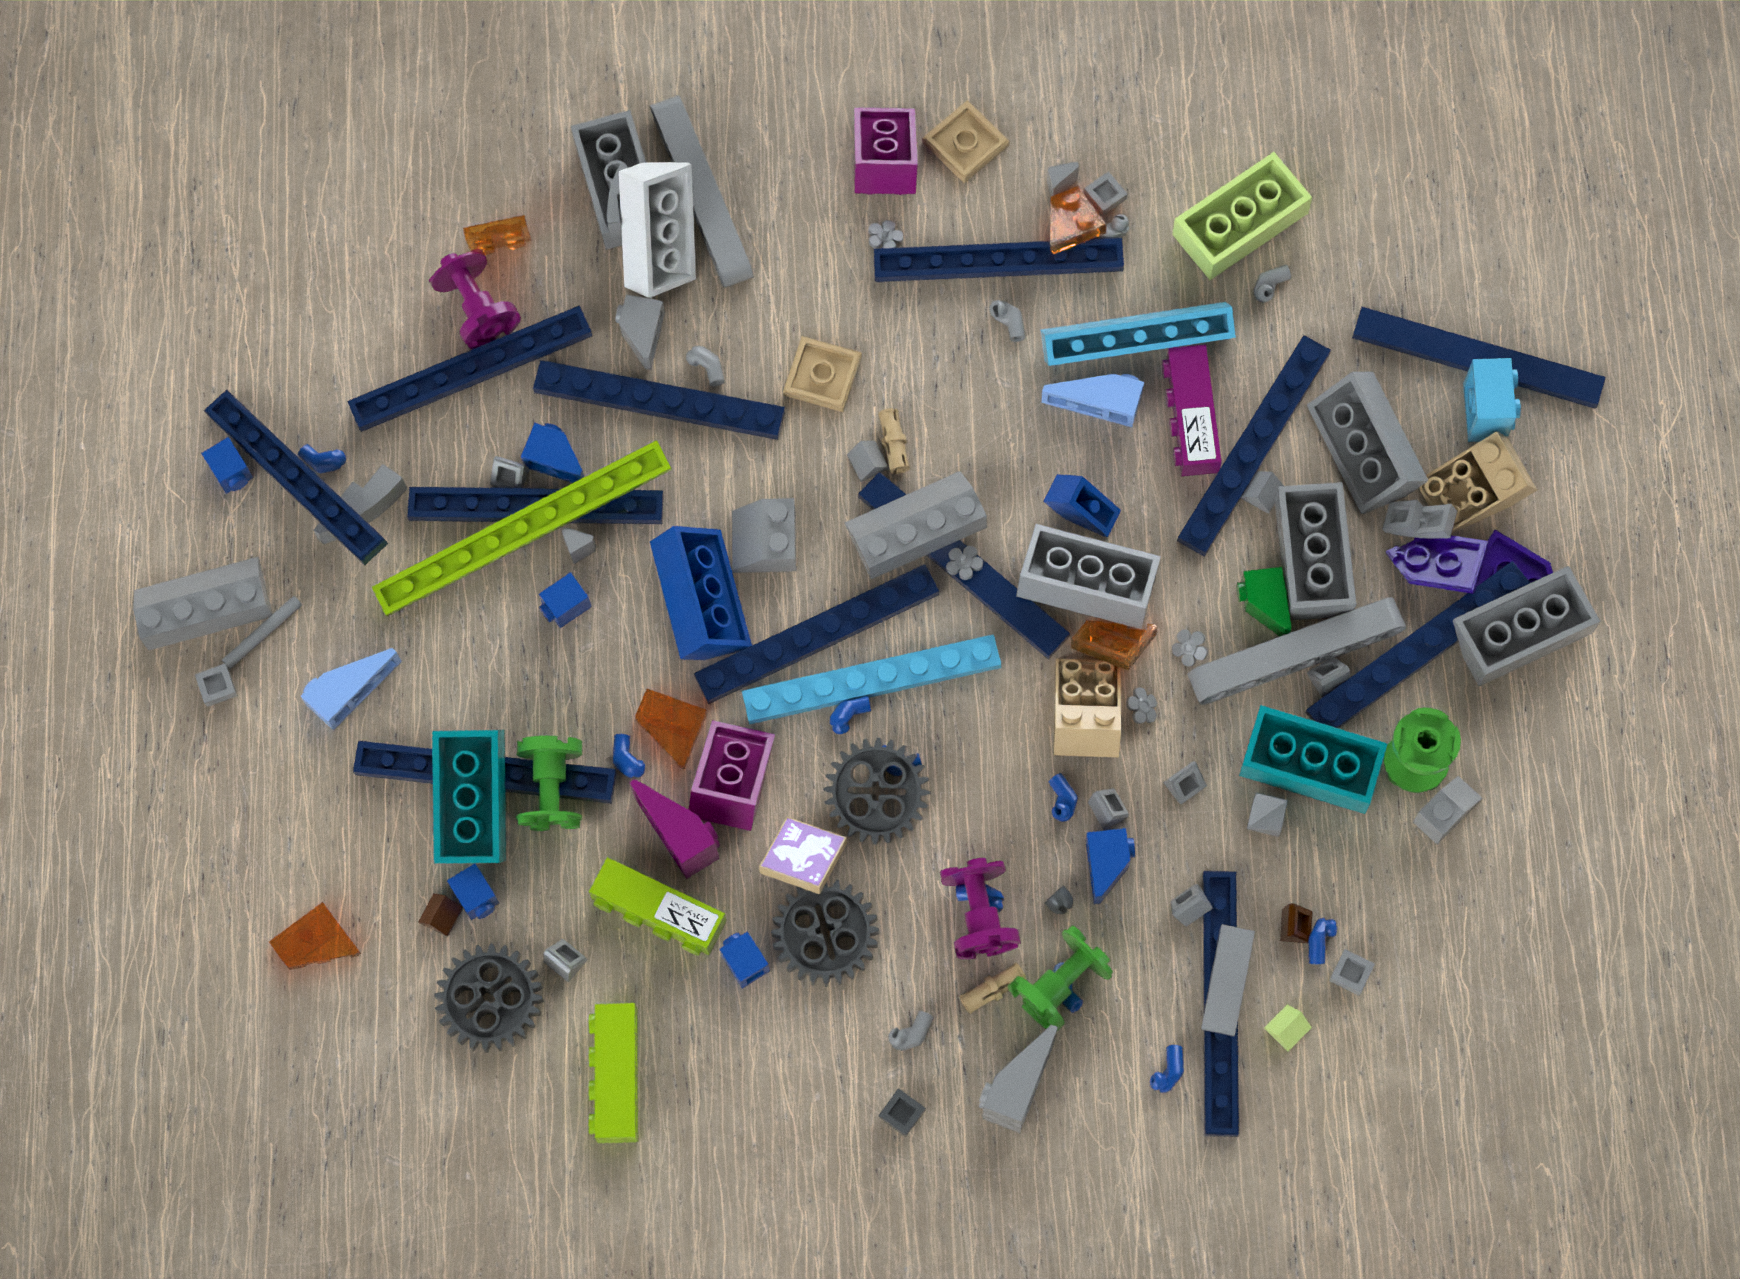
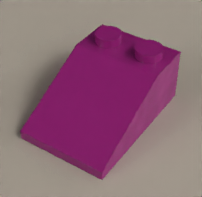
(885, 151)
(731, 775)
(680, 830)

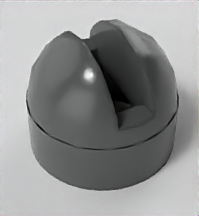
(1060, 901)

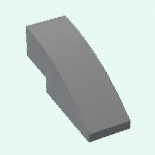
(371, 500)
(1227, 980)

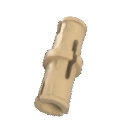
(894, 441)
(991, 988)

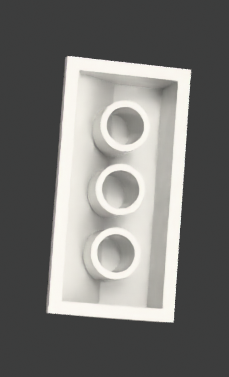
(657, 226)

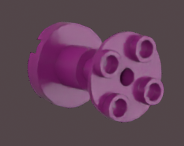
(484, 316)
(982, 920)

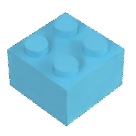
(1490, 398)

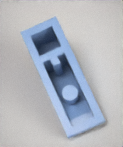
(1103, 397)
(344, 688)

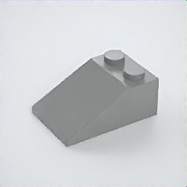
(1014, 1087)

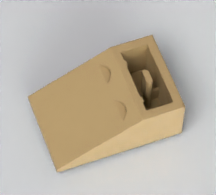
(1479, 481)
(1087, 708)

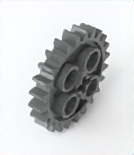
(876, 820)
(797, 939)
(509, 1019)

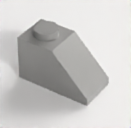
(641, 326)
(1446, 809)

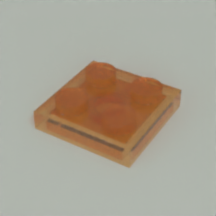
(506, 232)

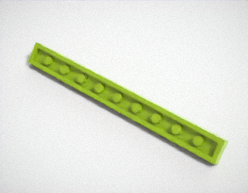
(521, 528)

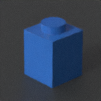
(227, 465)
(564, 601)
(473, 892)
(744, 958)

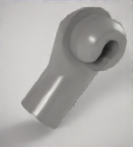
(1117, 228)
(1267, 282)
(1010, 317)

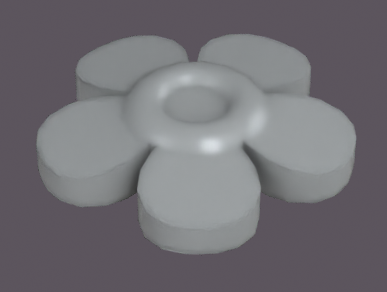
(884, 235)
(964, 562)
(1190, 647)
(1142, 706)

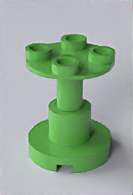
(1421, 750)
(549, 770)
(1053, 987)

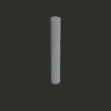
(261, 632)

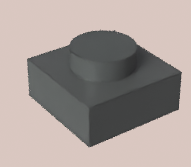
(902, 1112)

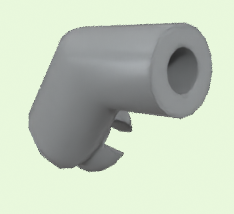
(708, 360)
(911, 1036)

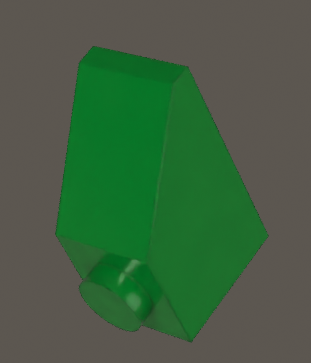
(1266, 598)

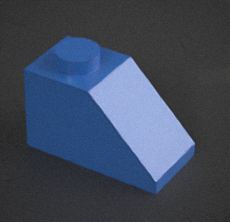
(551, 453)
(1082, 504)
(1107, 859)

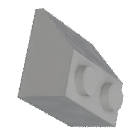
(764, 536)

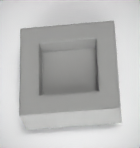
(1105, 193)
(216, 685)
(1352, 972)

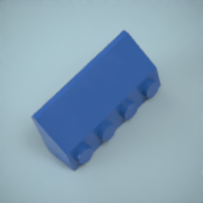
(700, 593)

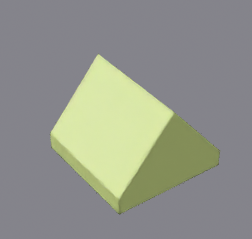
(1288, 1027)

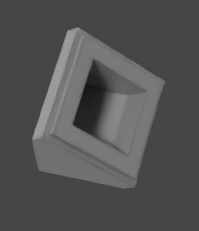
(867, 460)
(508, 473)
(1262, 490)
(578, 544)
(1329, 675)
(1186, 783)
(1108, 807)
(1190, 905)
(564, 959)

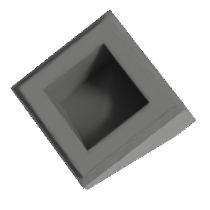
(1267, 814)

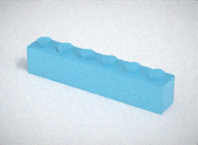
(1138, 333)

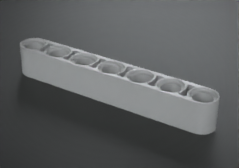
(709, 207)
(1296, 651)

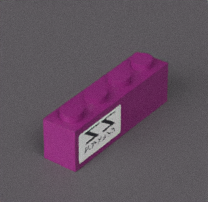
(1193, 410)

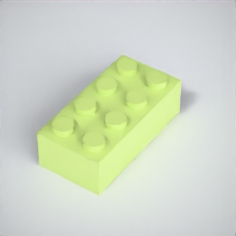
(1242, 215)

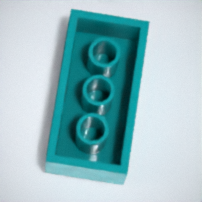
(1313, 759)
(469, 796)

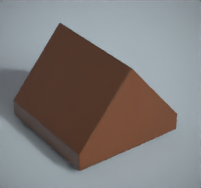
(440, 914)
(1295, 924)

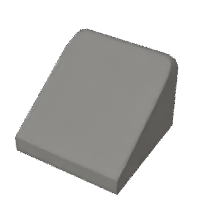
(1062, 177)

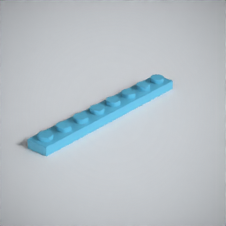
(871, 679)

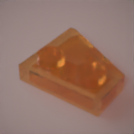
(1073, 220)
(1113, 642)
(671, 724)
(313, 939)

